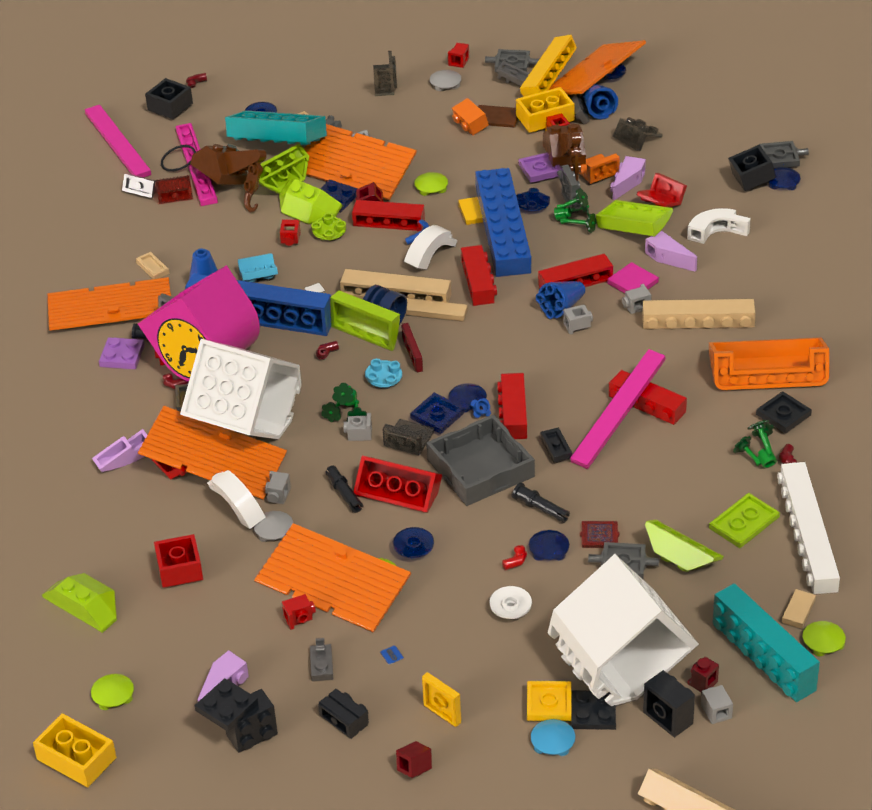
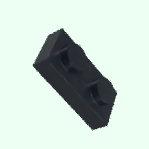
(556, 444)

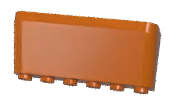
(769, 363)

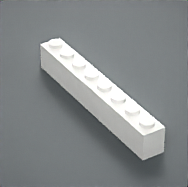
(808, 528)

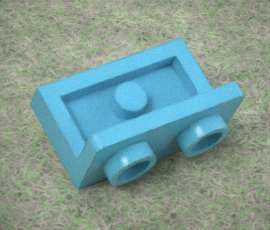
(257, 267)

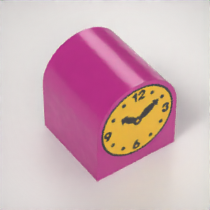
(208, 310)

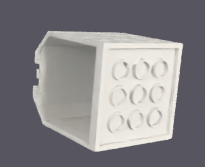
(241, 390)
(618, 633)

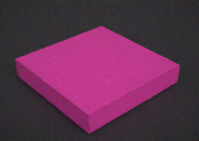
(631, 278)

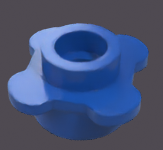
(484, 403)

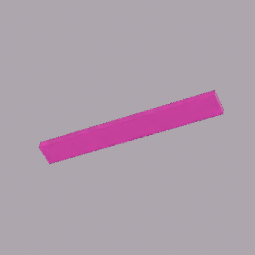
(117, 141)
(202, 183)
(617, 409)

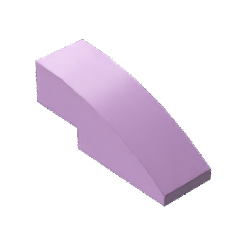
(120, 452)

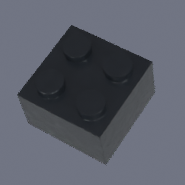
(169, 98)
(752, 167)
(669, 703)
(256, 725)

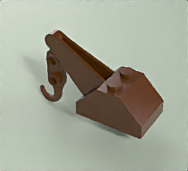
(565, 146)
(230, 167)

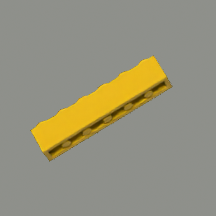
(549, 66)

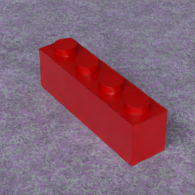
(388, 215)
(587, 271)
(478, 275)
(654, 399)
(513, 404)

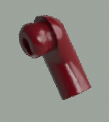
(192, 80)
(170, 382)
(786, 454)

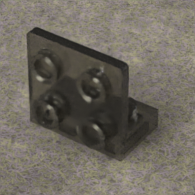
(385, 77)
(634, 132)
(407, 436)

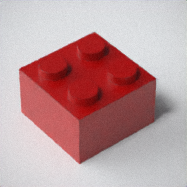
(178, 560)

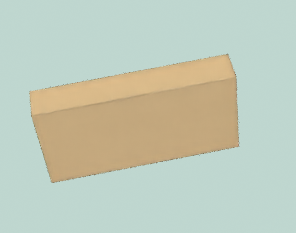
(152, 265)
(798, 608)

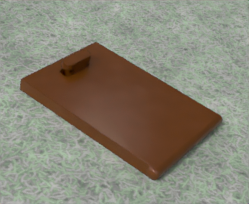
(500, 115)

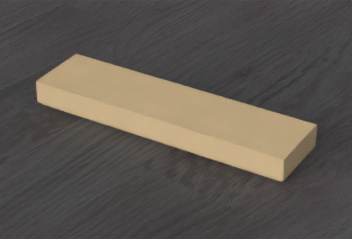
(436, 309)

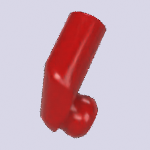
(518, 558)

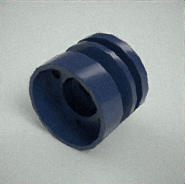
(387, 299)

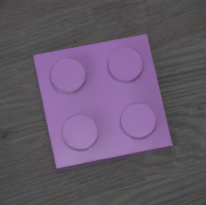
(538, 167)
(121, 353)

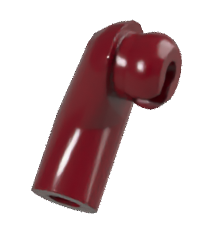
(324, 349)

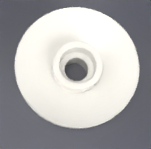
(510, 602)

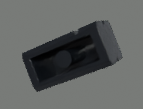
(343, 713)

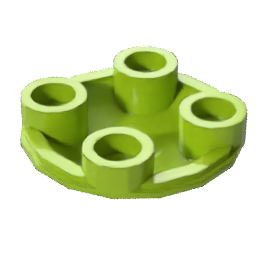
(431, 183)
(328, 227)
(824, 637)
(112, 691)

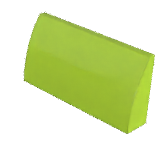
(634, 217)
(364, 320)

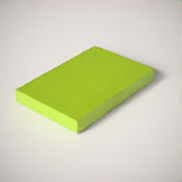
(744, 520)

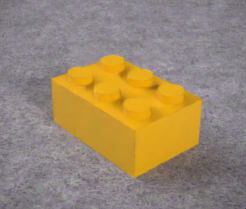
(536, 107)
(74, 750)

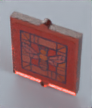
(597, 532)

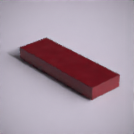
(412, 348)

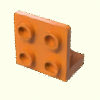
(600, 167)

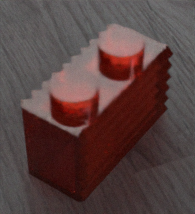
(174, 189)

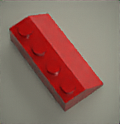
(397, 483)

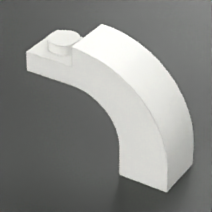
(715, 221)
(426, 244)
(238, 497)

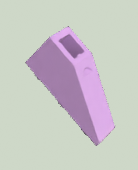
(629, 176)
(670, 252)
(228, 667)

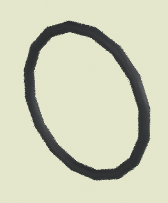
(188, 146)

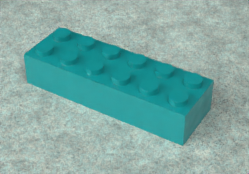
(276, 127)
(765, 642)

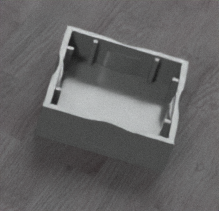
(480, 460)

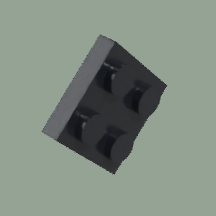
(784, 412)
(226, 704)
(591, 712)

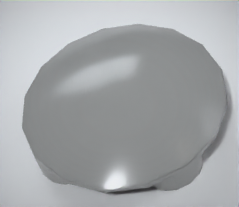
(445, 79)
(273, 526)

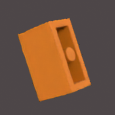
(469, 116)

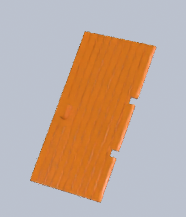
(596, 66)
(358, 160)
(105, 303)
(211, 450)
(333, 576)

